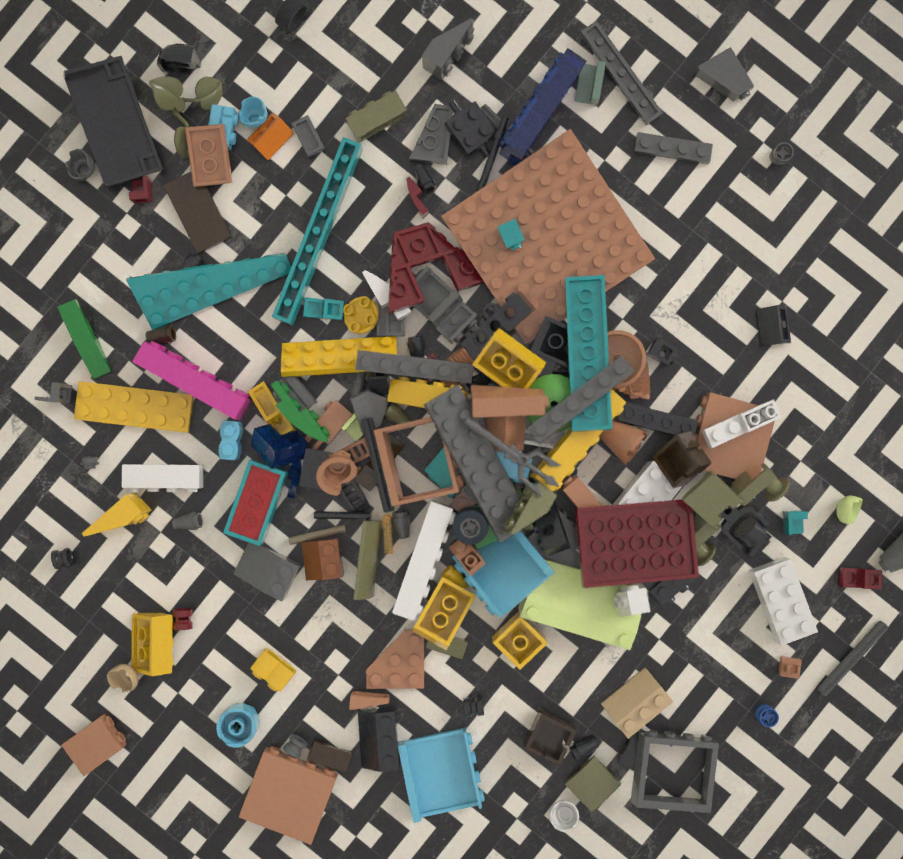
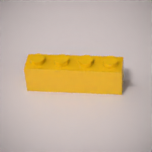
(415, 393)

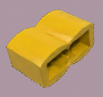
(273, 670)

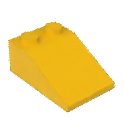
(127, 511)

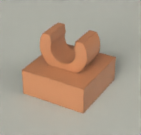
(789, 667)

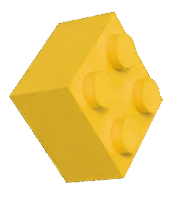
(519, 640)

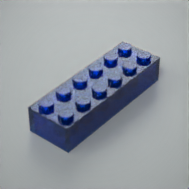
(541, 106)

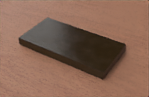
(197, 213)

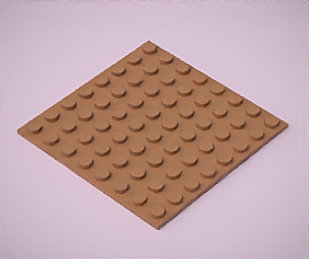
(567, 225)

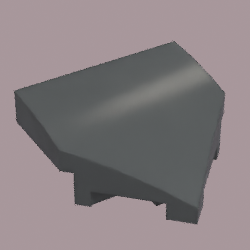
(369, 405)

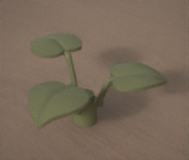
(167, 96)

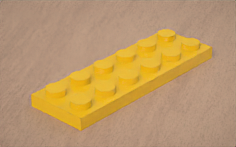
(330, 355)
(134, 407)

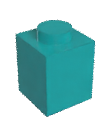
(511, 235)

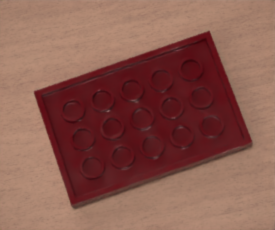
(636, 543)

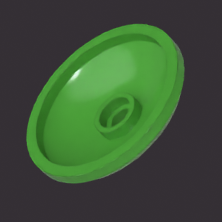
(556, 388)

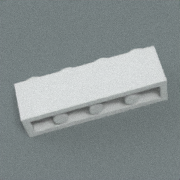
(162, 476)

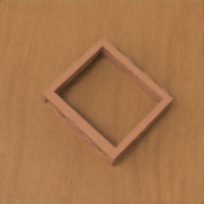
(391, 473)

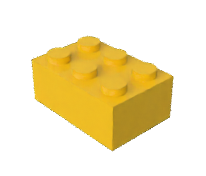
(508, 362)
(444, 613)

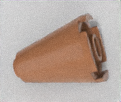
(623, 440)

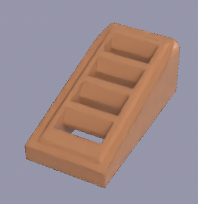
(358, 443)
(367, 699)

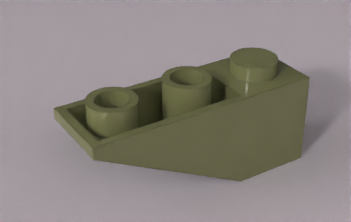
(529, 509)

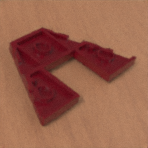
(417, 247)

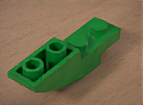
(303, 420)

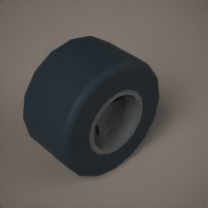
(465, 530)

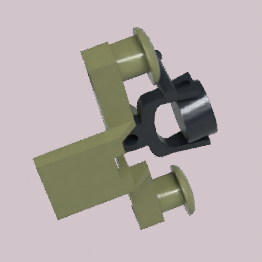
(713, 497)

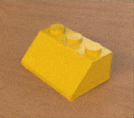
(152, 643)

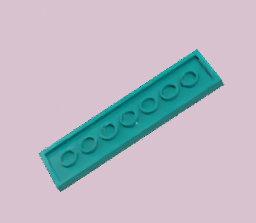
(588, 346)

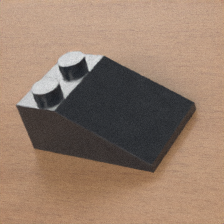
(552, 342)

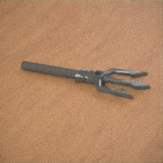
(517, 457)

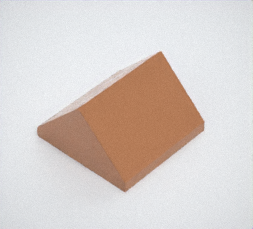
(508, 430)

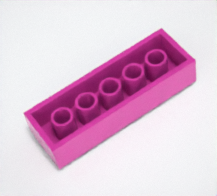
(188, 378)

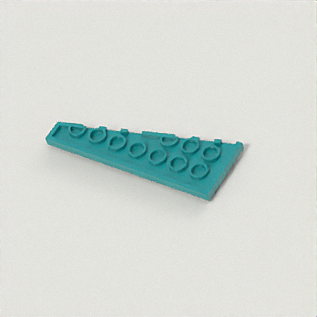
(185, 291)

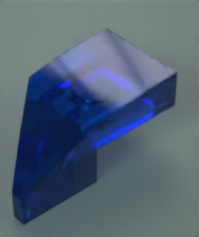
(294, 474)

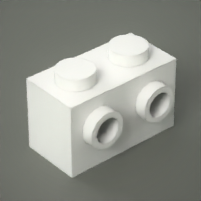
(631, 601)

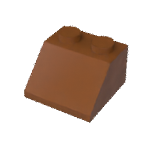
(323, 559)

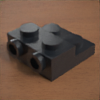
(666, 590)

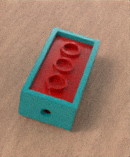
(255, 502)

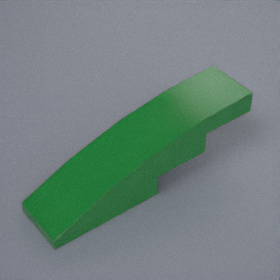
(84, 339)

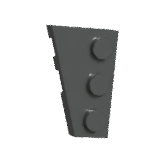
(435, 138)

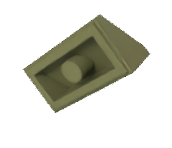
(456, 648)

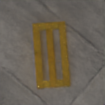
(387, 531)

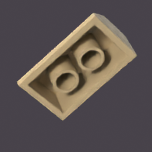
(636, 702)

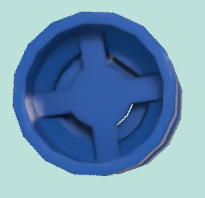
(770, 716)

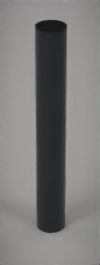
(342, 515)

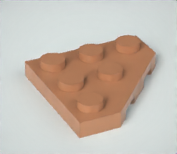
(399, 664)

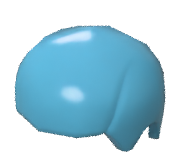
(253, 112)

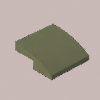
(593, 783)

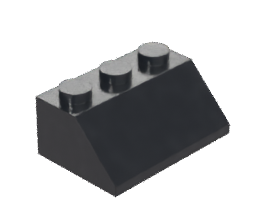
(379, 739)

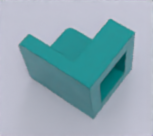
(794, 521)

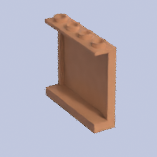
(740, 453)
(288, 795)

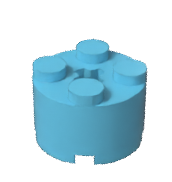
(229, 731)

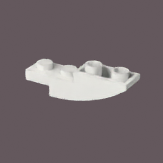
(741, 423)

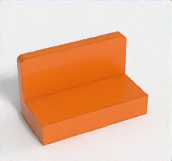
(270, 136)

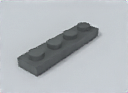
(673, 148)

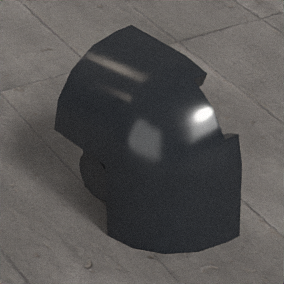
(178, 56)

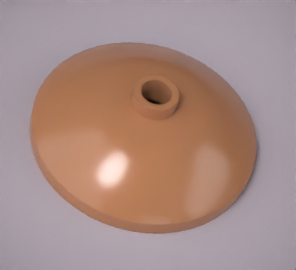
(630, 347)

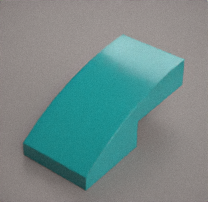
(323, 308)

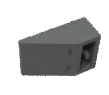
(447, 48)

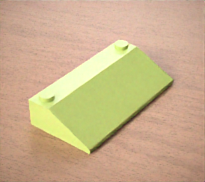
(580, 610)

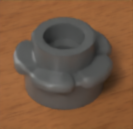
(89, 462)

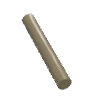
(317, 534)

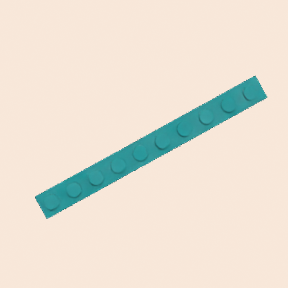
(317, 231)

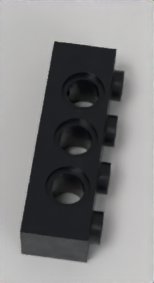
(522, 308)
(656, 420)
(558, 540)

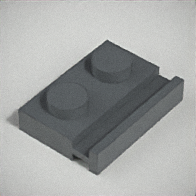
(388, 323)

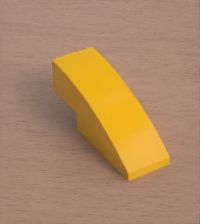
(266, 404)

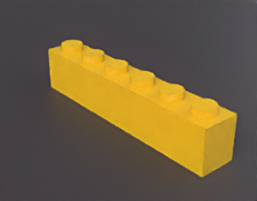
(573, 448)

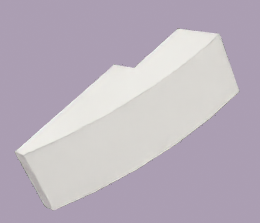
(381, 291)

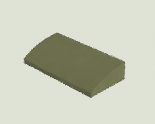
(368, 559)

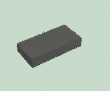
(308, 136)

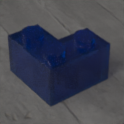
(276, 448)

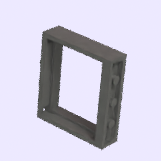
(667, 802)

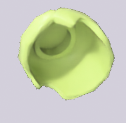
(848, 509)

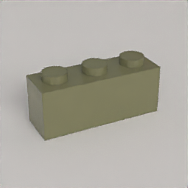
(376, 116)

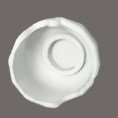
(564, 816)

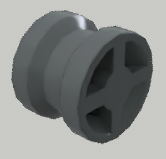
(295, 746)

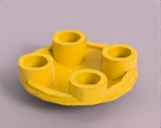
(361, 315)

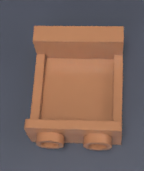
(94, 744)

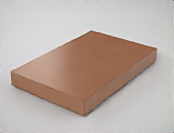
(208, 155)

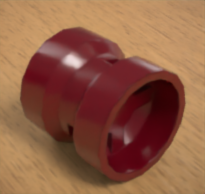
(184, 622)

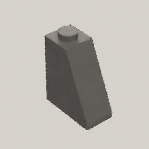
(726, 75)

